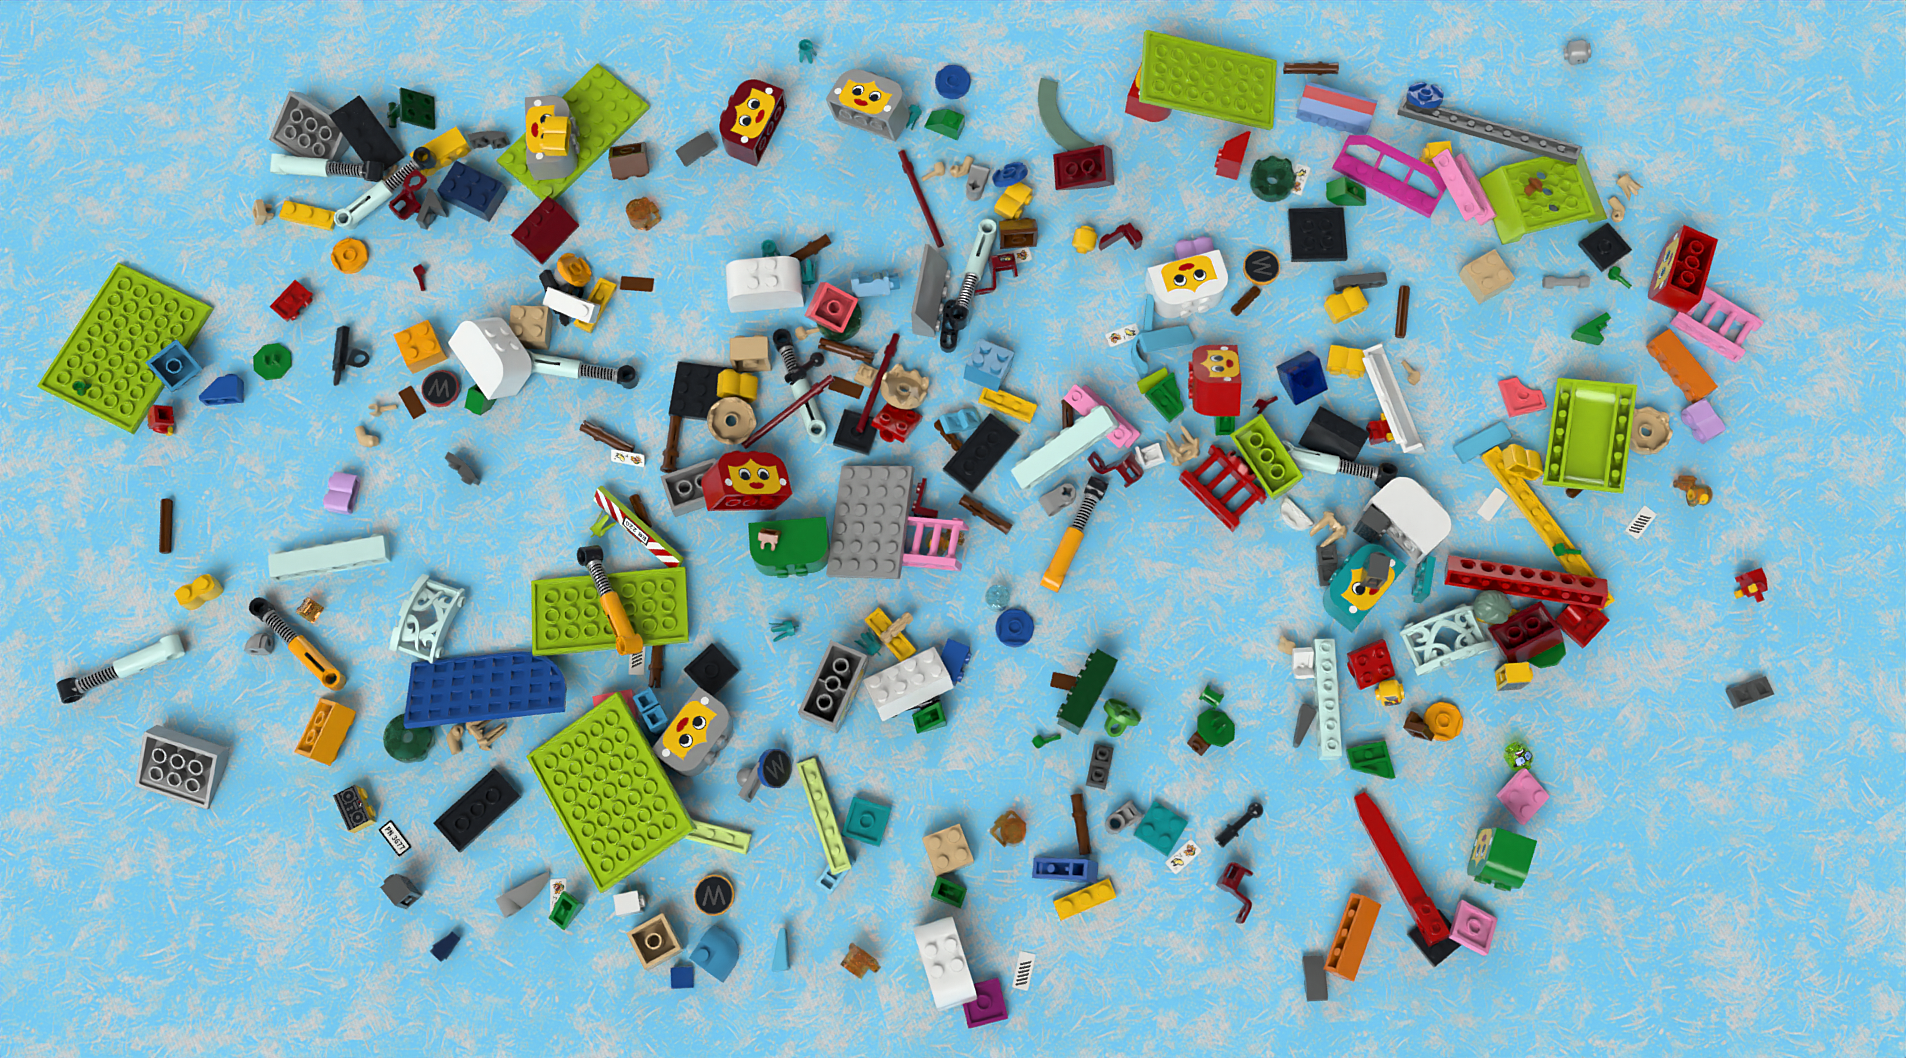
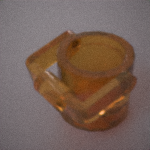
(640, 214)
(1012, 830)
(859, 961)

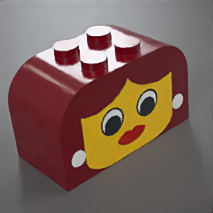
(751, 119)

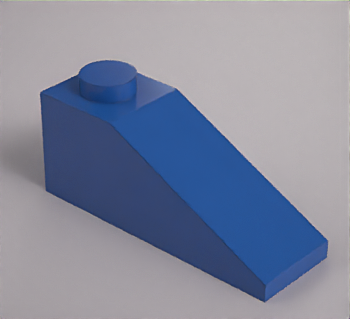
(1065, 870)

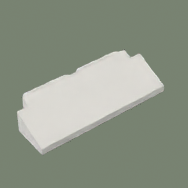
(1392, 400)

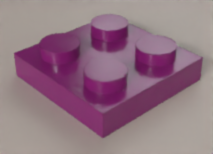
(988, 1006)

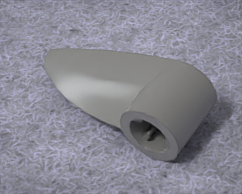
(522, 895)

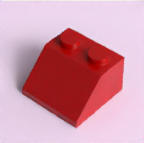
(1231, 156)

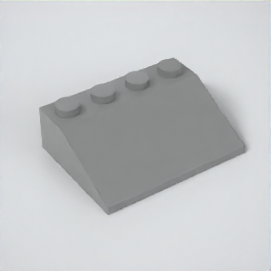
(307, 129)
(929, 293)
(180, 766)

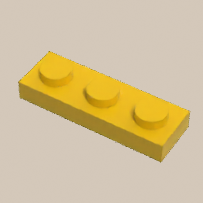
(307, 215)
(600, 295)
(1008, 404)
(899, 645)
(1084, 899)

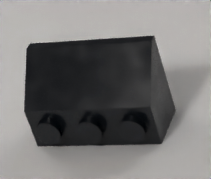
(1333, 436)

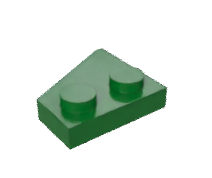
(1166, 398)
(1371, 759)

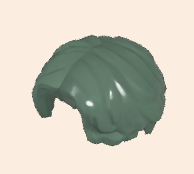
(1492, 606)

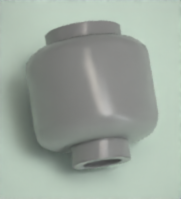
(1577, 52)

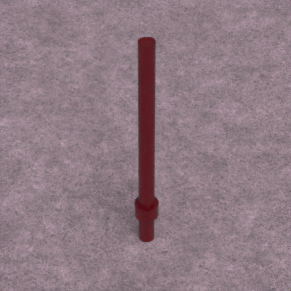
(908, 168)
(889, 352)
(817, 389)

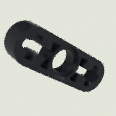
(944, 332)

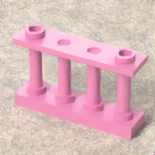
(1464, 187)
(1715, 340)
(1085, 399)
(932, 561)

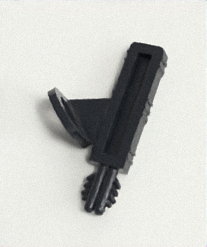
(547, 280)
(344, 354)

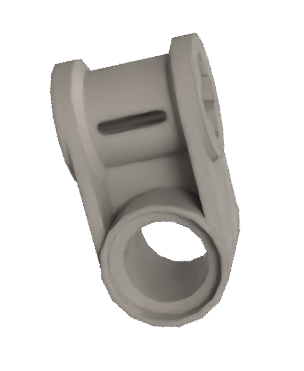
(977, 179)
(1056, 500)
(1125, 815)

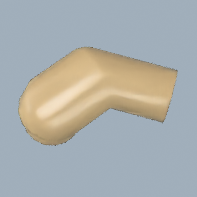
(958, 171)
(1618, 209)
(365, 440)
(453, 738)

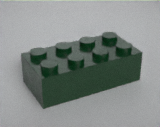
(1086, 693)

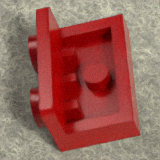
(291, 301)

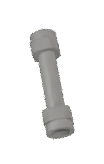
(1581, 282)

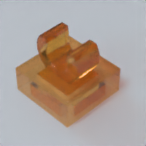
(309, 610)

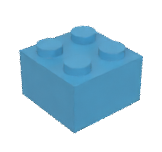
(174, 365)
(988, 365)

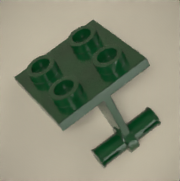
(413, 109)

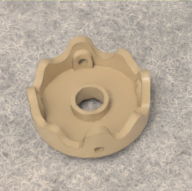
(900, 379)
(743, 426)
(1659, 430)

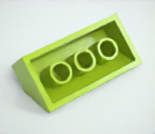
(1267, 457)

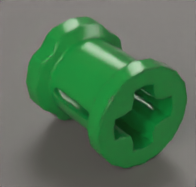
(1211, 697)

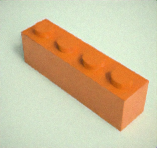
(1681, 366)
(1352, 937)

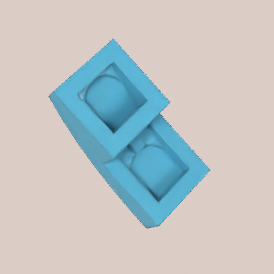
(962, 421)

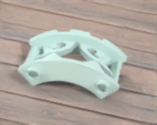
(421, 591)
(1475, 643)

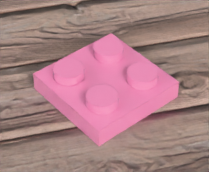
(1522, 796)
(1473, 927)

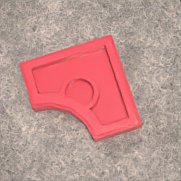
(1520, 399)

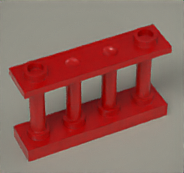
(1204, 492)

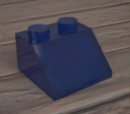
(1302, 377)

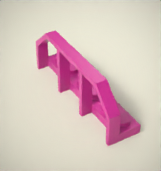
(1383, 182)

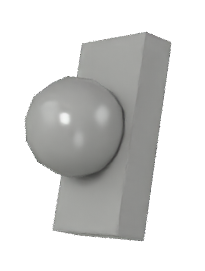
(749, 781)

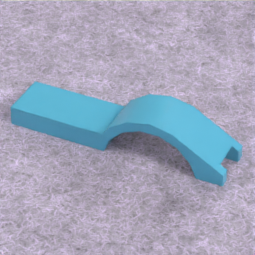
(1141, 366)

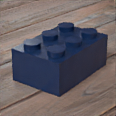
(472, 191)

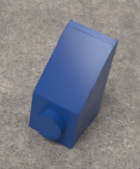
(223, 390)

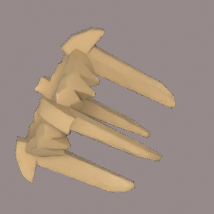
(1190, 444)
(1328, 518)
(484, 740)

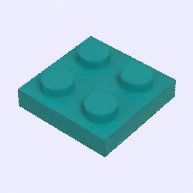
(1424, 576)
(866, 821)
(1160, 828)

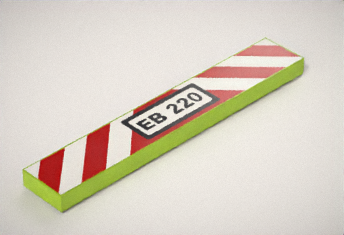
(637, 528)

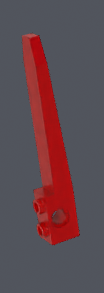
(1416, 900)

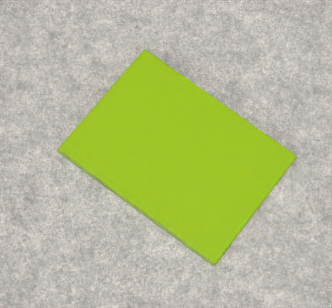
(113, 340)
(610, 792)

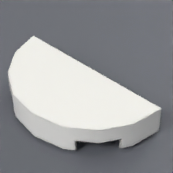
(1294, 516)

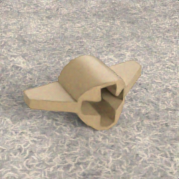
(1286, 646)

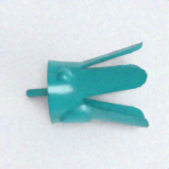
(805, 48)
(915, 112)
(768, 248)
(809, 277)
(785, 626)
(870, 643)

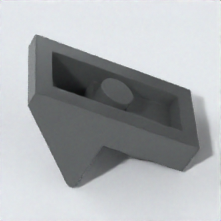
(429, 207)

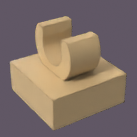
(259, 212)
(866, 375)

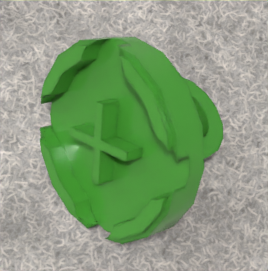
(1121, 715)

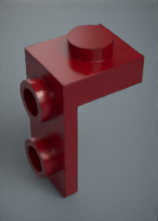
(1133, 236)
(919, 511)

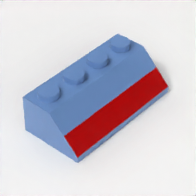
(1336, 109)

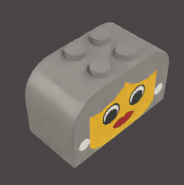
(869, 103)
(543, 166)
(834, 687)
(695, 735)

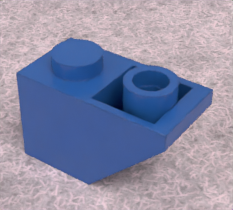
(954, 658)

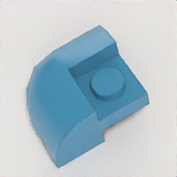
(716, 953)

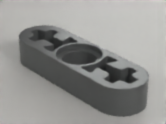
(1364, 281)

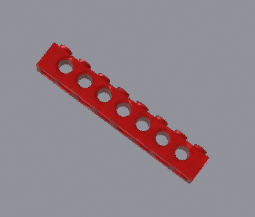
(1526, 582)

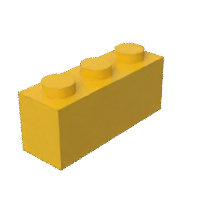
(447, 149)

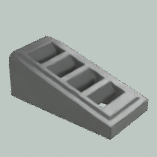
(1304, 720)

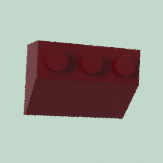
(544, 230)
(1526, 634)

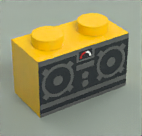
(1513, 676)
(355, 808)

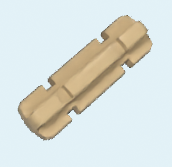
(896, 627)

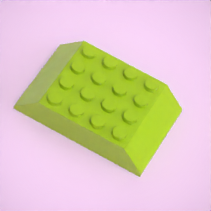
(1590, 435)

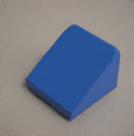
(681, 977)

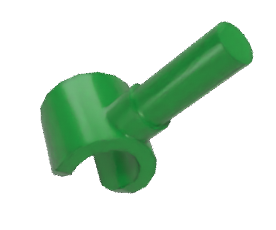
(1614, 274)
(79, 384)
(1559, 550)
(1039, 742)

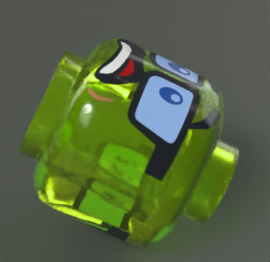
(1518, 756)

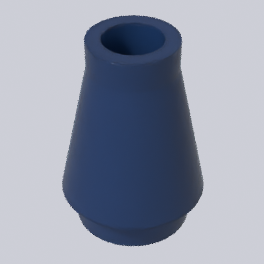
(445, 946)

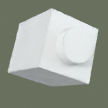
(629, 903)

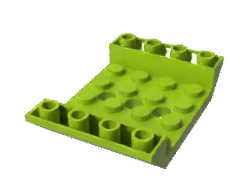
(1519, 215)

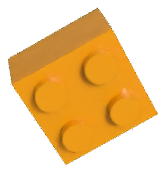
(420, 346)

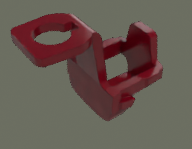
(407, 195)
(997, 265)
(1127, 461)
(1231, 884)

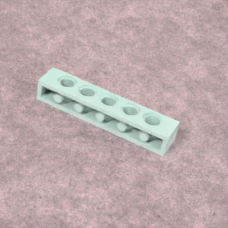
(1326, 700)

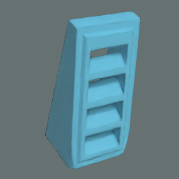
(827, 887)
(781, 955)

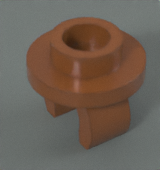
(1535, 184)

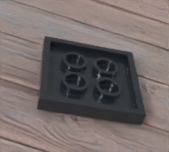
(1317, 234)
(694, 390)

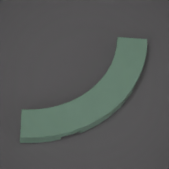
(1052, 120)

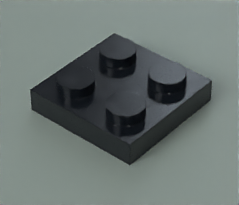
(1604, 247)
(849, 438)
(711, 670)
(1438, 952)

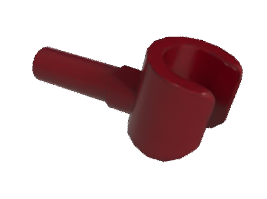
(419, 271)
(1261, 404)

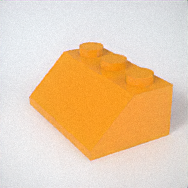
(325, 731)

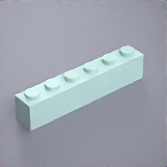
(1065, 447)
(329, 558)

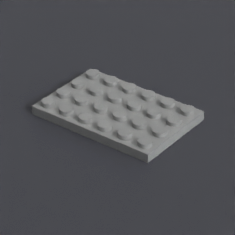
(870, 522)

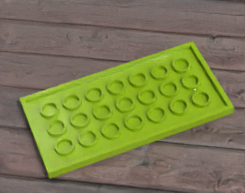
(1207, 80)
(603, 114)
(571, 618)

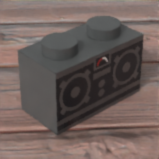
(1372, 525)
(1375, 570)
(400, 891)

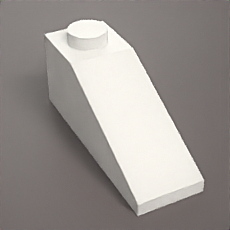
(571, 305)

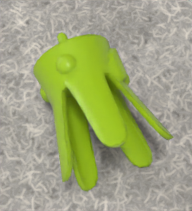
(596, 528)

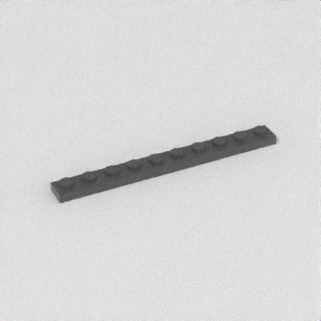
(1492, 131)

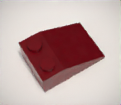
(1084, 168)

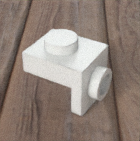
(1149, 456)
(1303, 663)

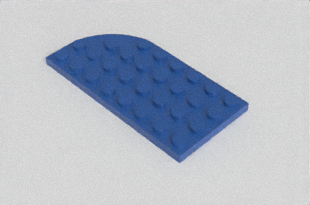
(483, 689)

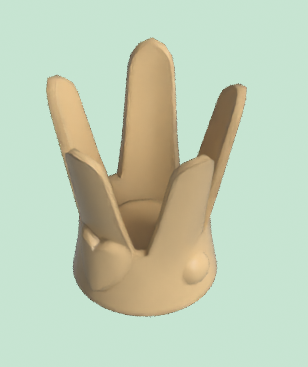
(1627, 184)

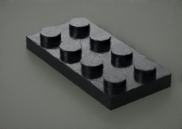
(366, 133)
(981, 453)
(477, 810)

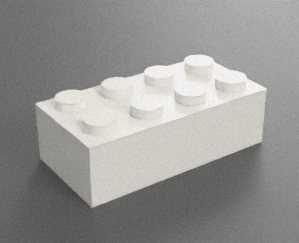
(908, 683)

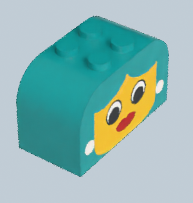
(1345, 597)

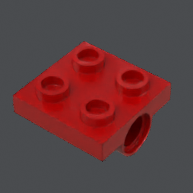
(896, 423)
(1581, 623)
(1370, 664)

